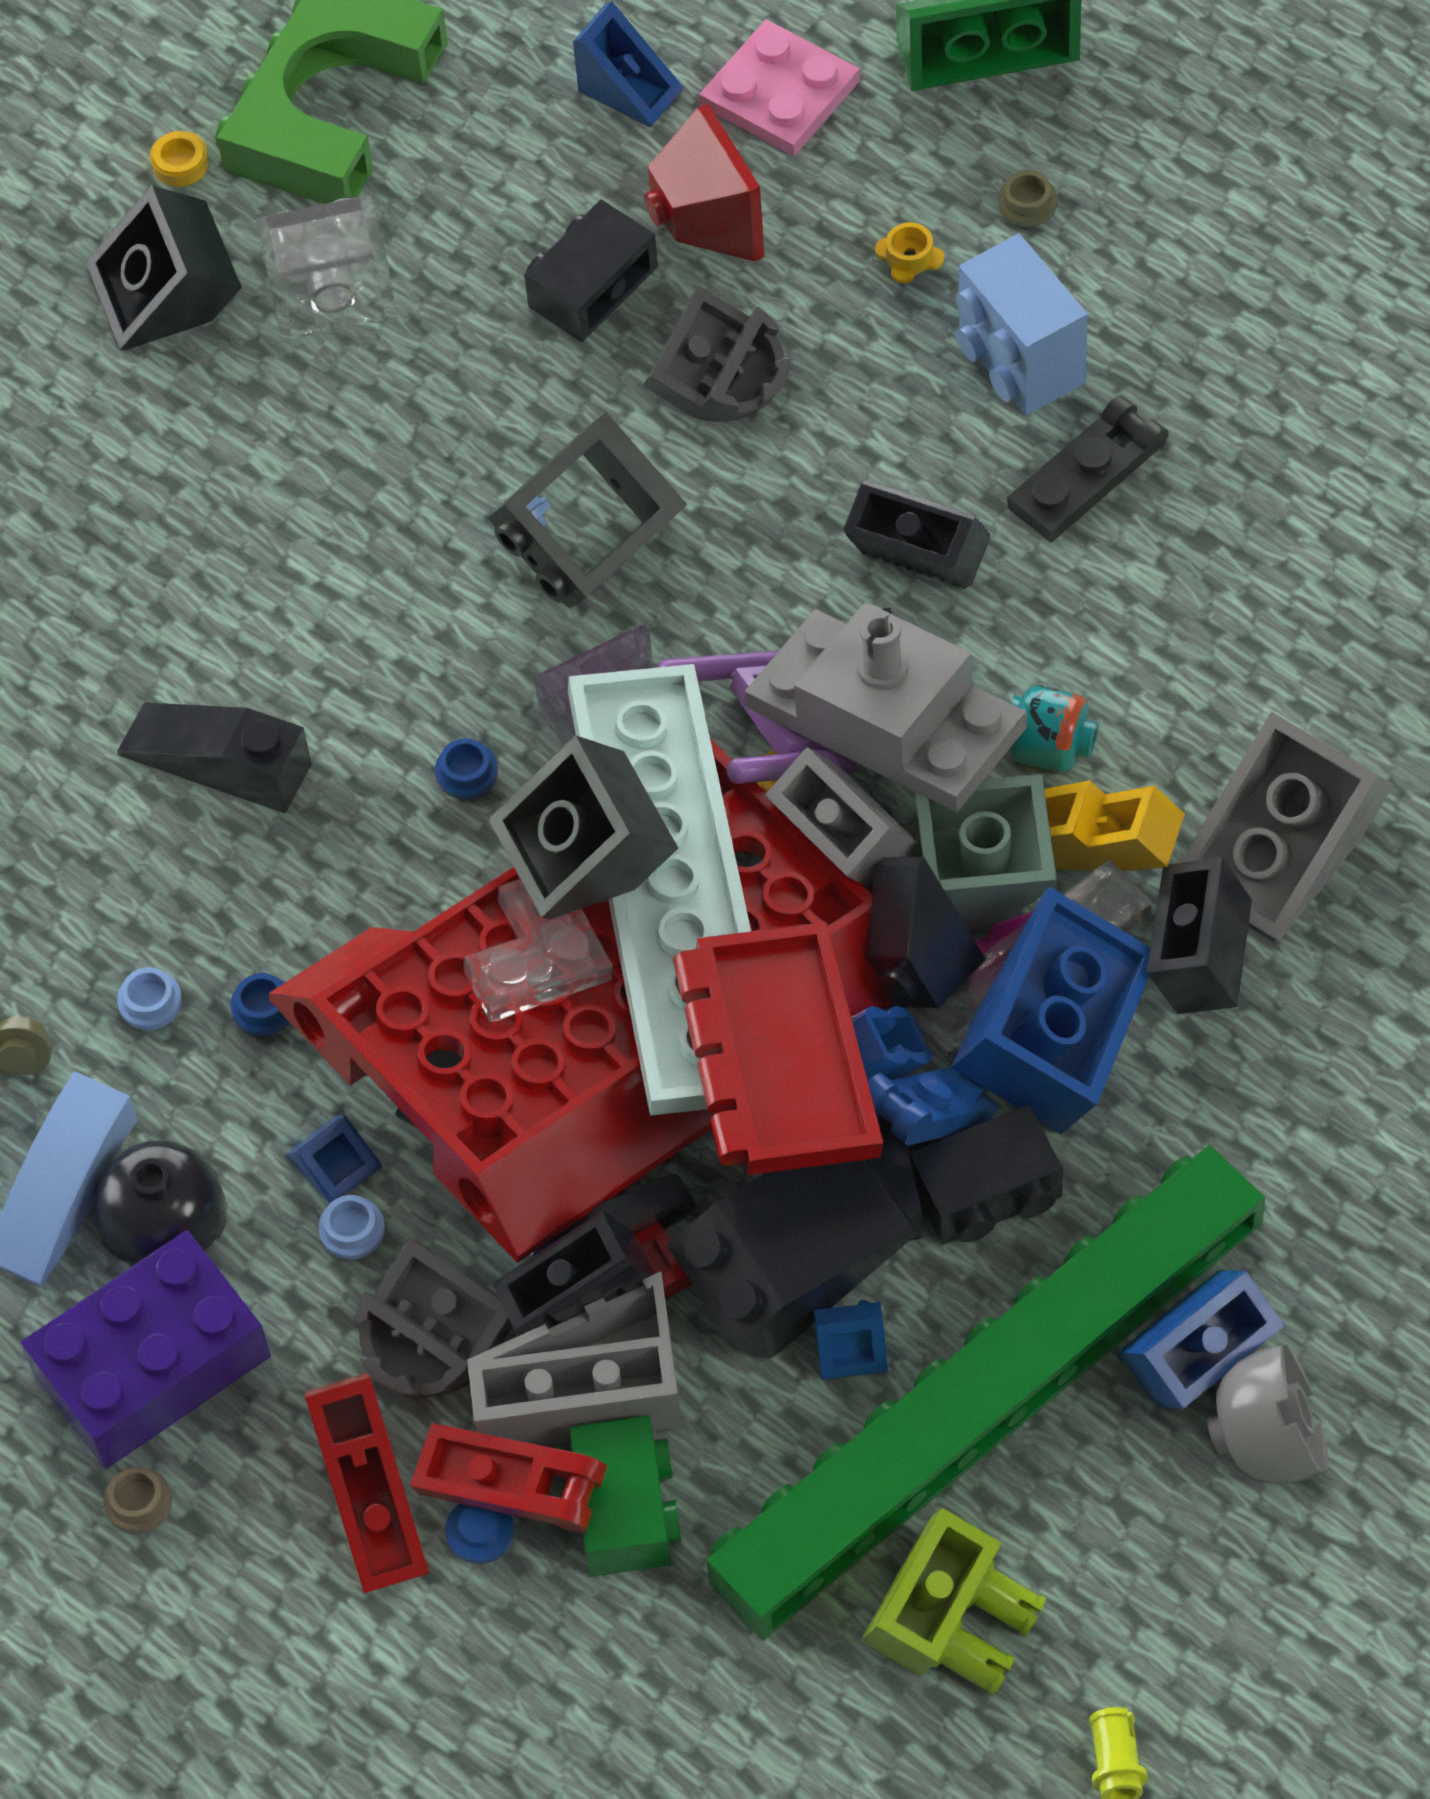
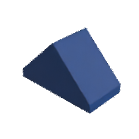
(622, 68)

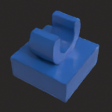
(850, 1340)

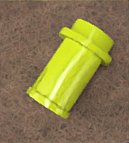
(1116, 1755)

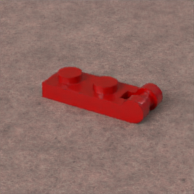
(507, 1476)

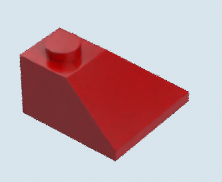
(706, 190)

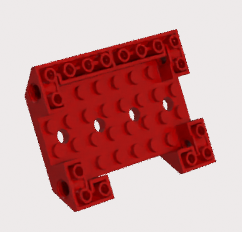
(552, 1098)

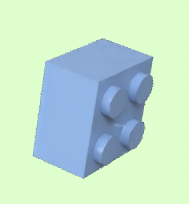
(1021, 325)

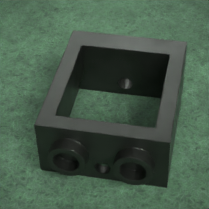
(629, 476)

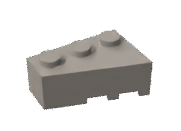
(580, 1372)

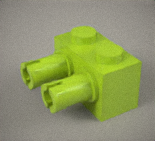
(935, 1585)

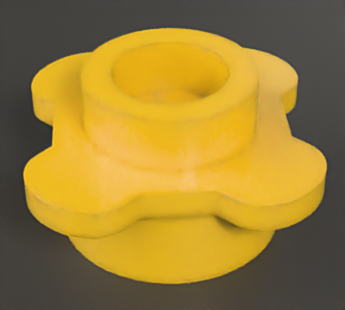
(906, 238)

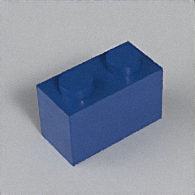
(1201, 1338)

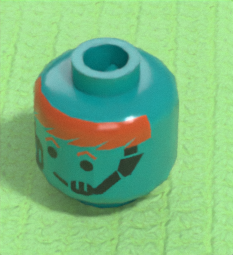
(1055, 729)

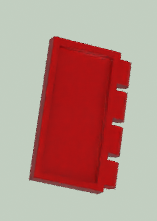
(777, 1050)

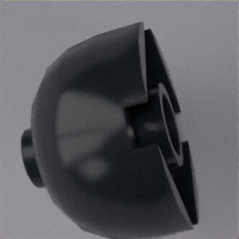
(155, 1196)

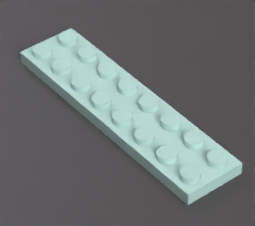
(696, 891)

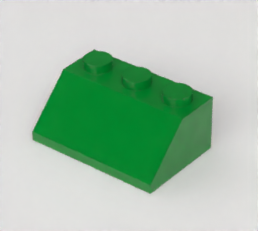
(984, 38)

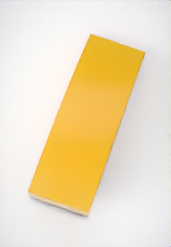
(1126, 826)

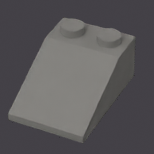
(1288, 820)

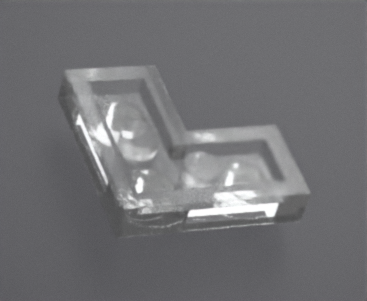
(542, 964)

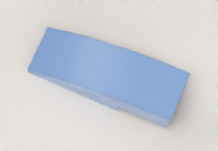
(62, 1176)

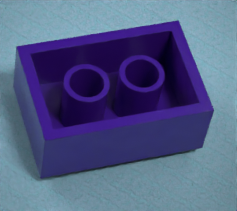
(146, 1349)

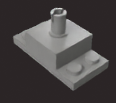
(889, 702)

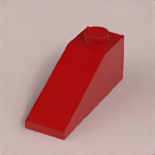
(366, 1482)

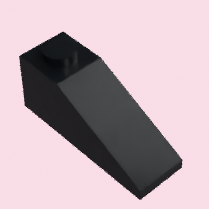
(222, 749)

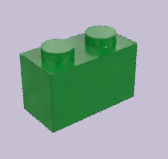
(628, 1517)

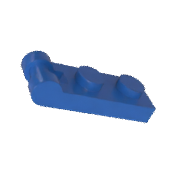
(930, 1104)

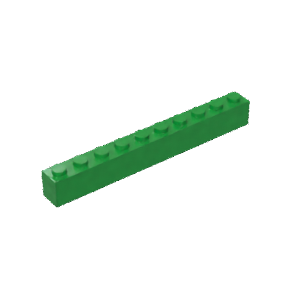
(983, 1391)

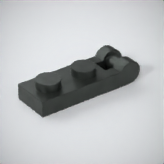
(1086, 469)

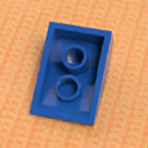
(1056, 1012)

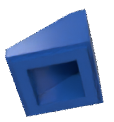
(334, 1158)

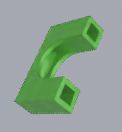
(302, 155)

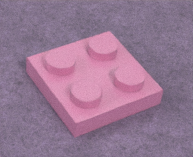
(780, 87)

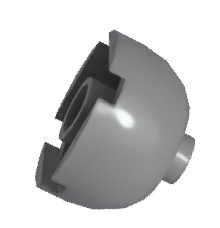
(1268, 1419)

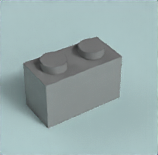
(839, 816)

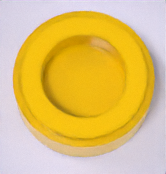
(179, 158)

